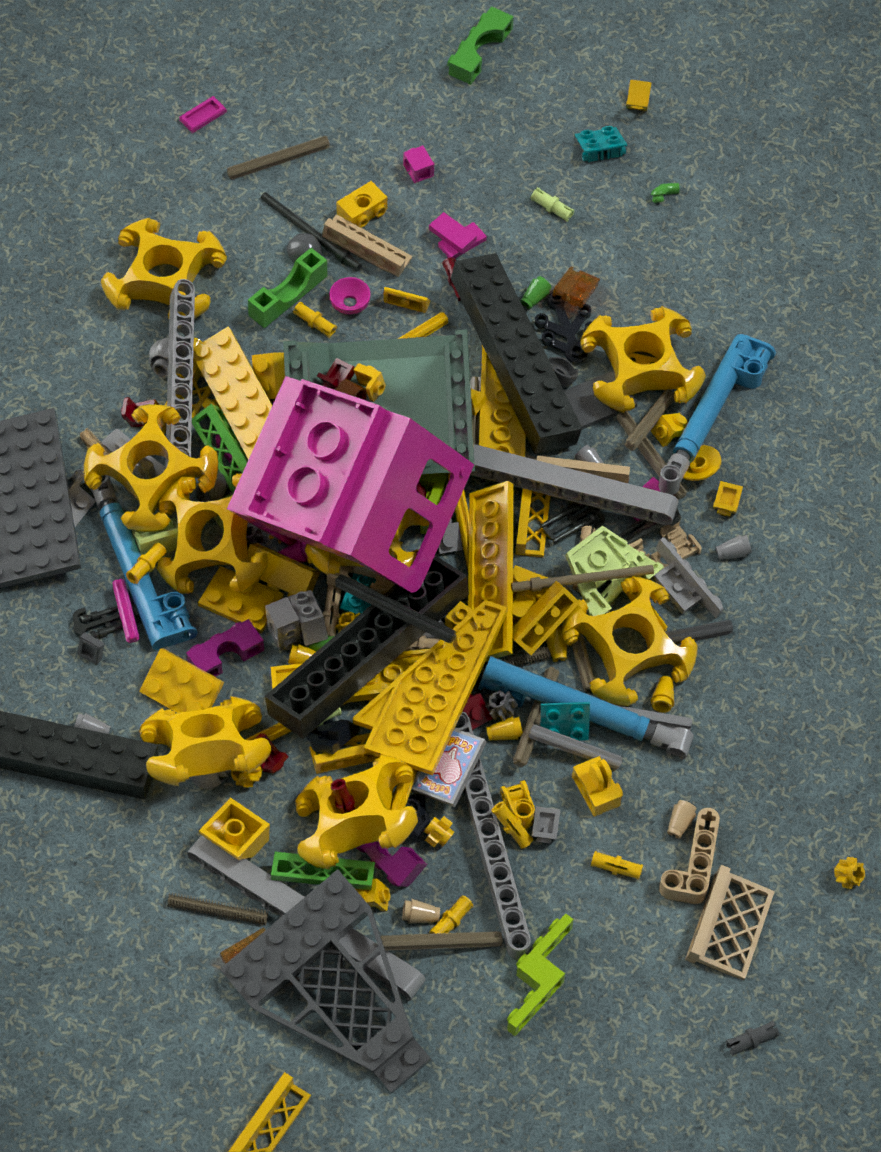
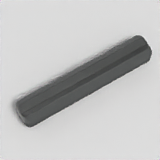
(701, 631)

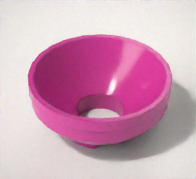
(352, 288)

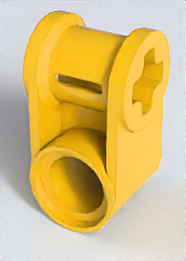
(519, 801)

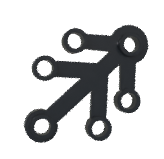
(566, 329)

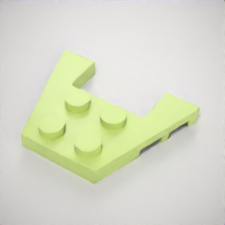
(603, 552)

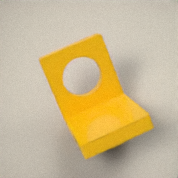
(638, 95)

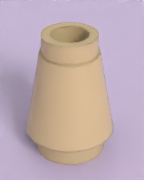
(681, 817)
(419, 912)

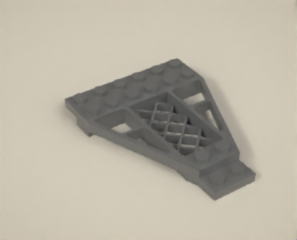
(297, 942)

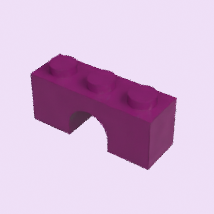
(240, 638)
(401, 867)

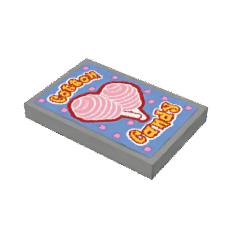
(452, 770)

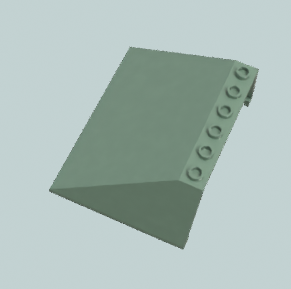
(422, 378)

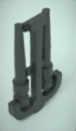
(573, 508)
(646, 529)
(80, 628)

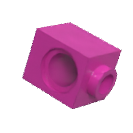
(418, 163)

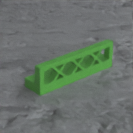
(228, 440)
(293, 868)

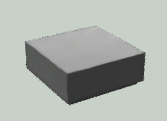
(90, 648)

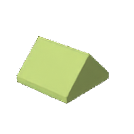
(166, 537)

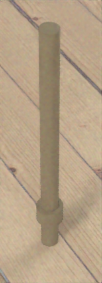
(536, 584)

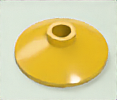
(704, 465)

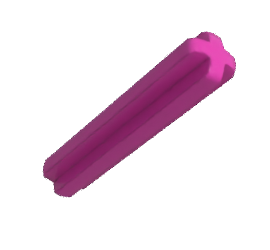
(125, 611)

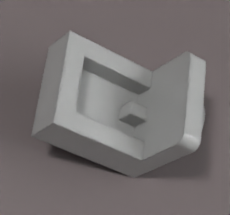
(451, 539)
(546, 824)

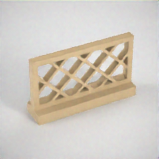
(710, 914)

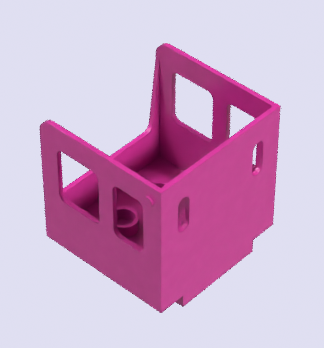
(343, 478)

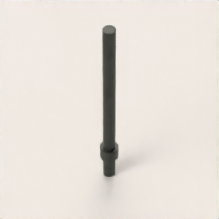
(341, 254)

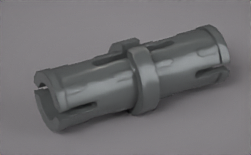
(752, 1038)

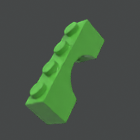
(492, 27)
(305, 275)

